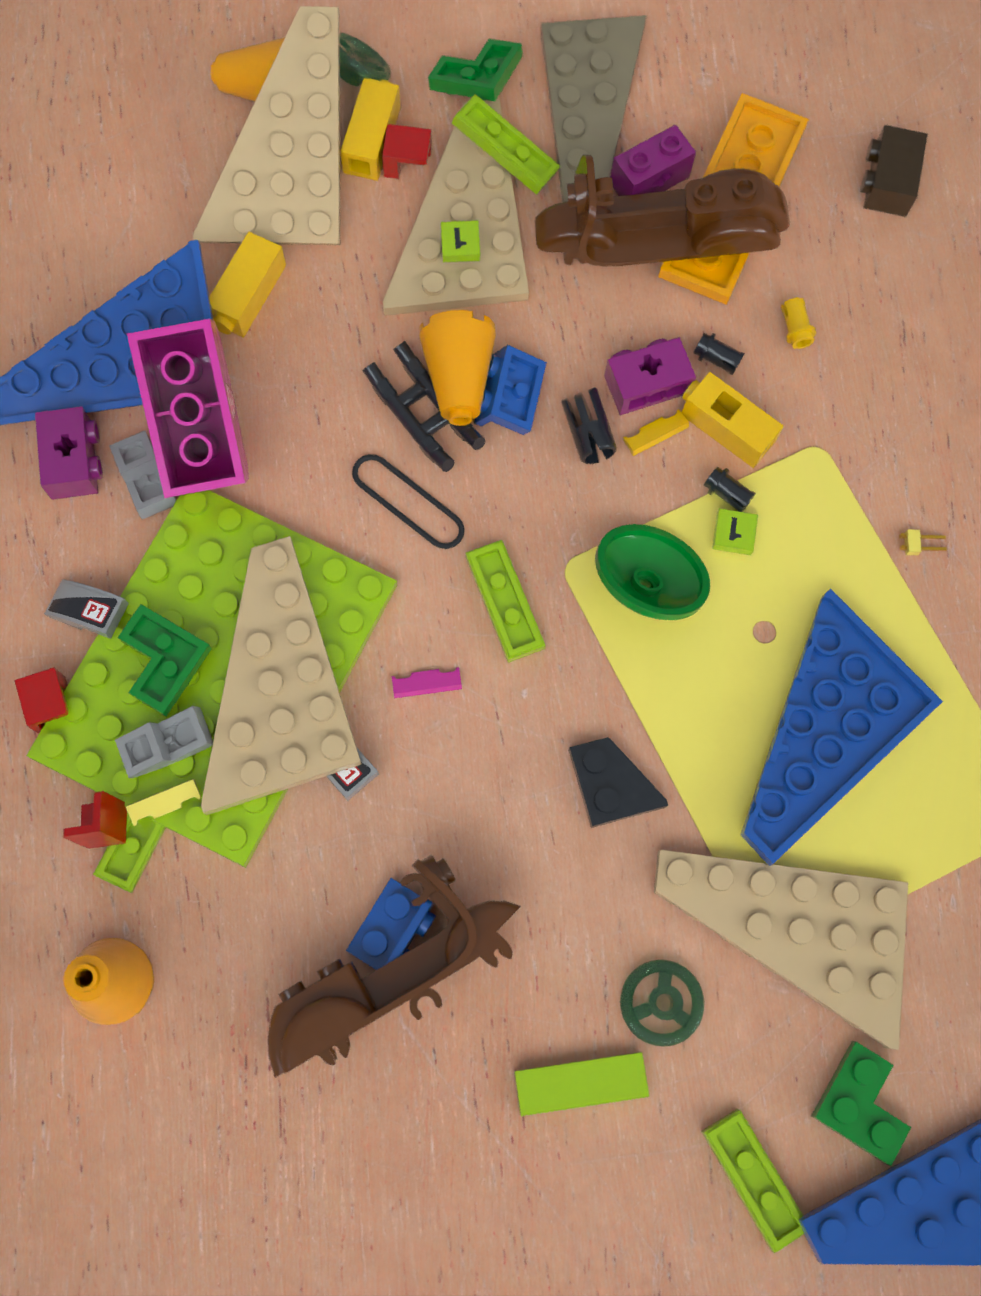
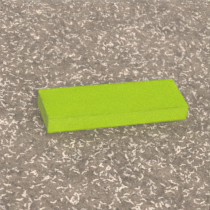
(505, 144)
(505, 601)
(125, 862)
(581, 1084)
(755, 1180)

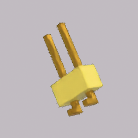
(913, 542)

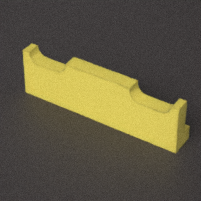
(163, 802)

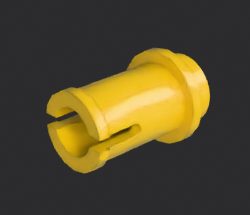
(800, 331)

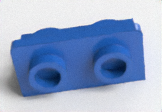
(512, 390)
(391, 926)

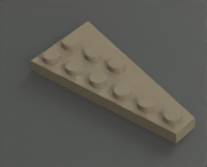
(589, 87)

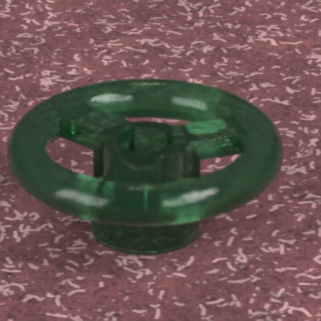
(361, 62)
(688, 1022)

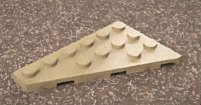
(287, 157)
(464, 188)
(280, 697)
(815, 928)

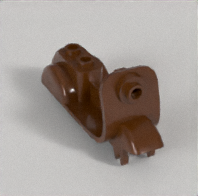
(710, 217)
(342, 1002)

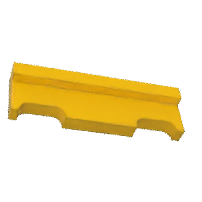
(656, 432)

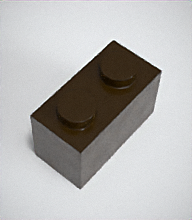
(894, 170)

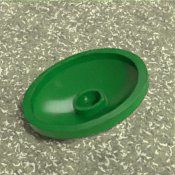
(652, 572)

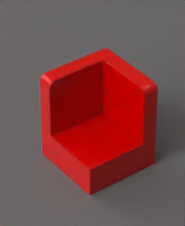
(405, 145)
(42, 697)
(101, 823)

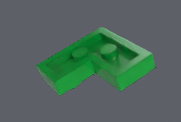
(481, 77)
(173, 657)
(850, 1107)

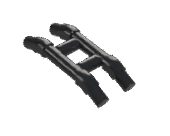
(399, 405)

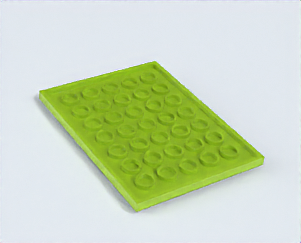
(197, 582)

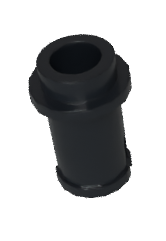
(718, 353)
(729, 489)

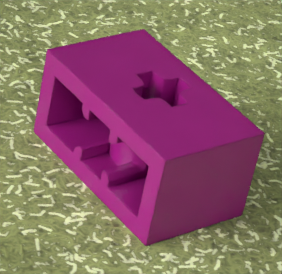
(653, 164)
(648, 375)
(68, 453)

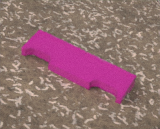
(426, 683)

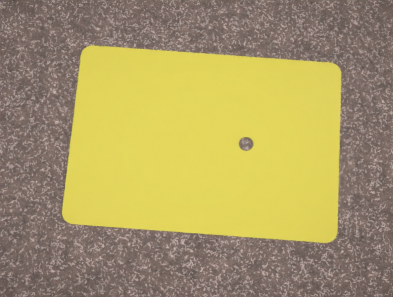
(719, 693)

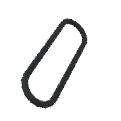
(417, 488)

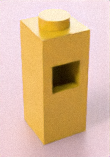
(365, 137)
(246, 284)
(730, 419)

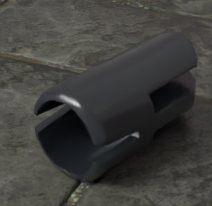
(591, 431)

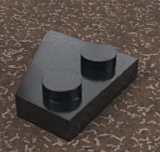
(612, 783)

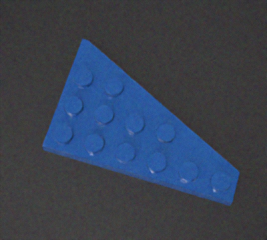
(93, 360)
(838, 722)
(910, 1213)

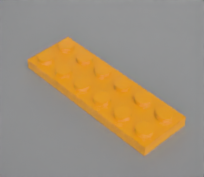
(754, 139)

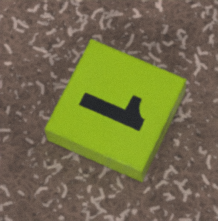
(460, 241)
(735, 531)

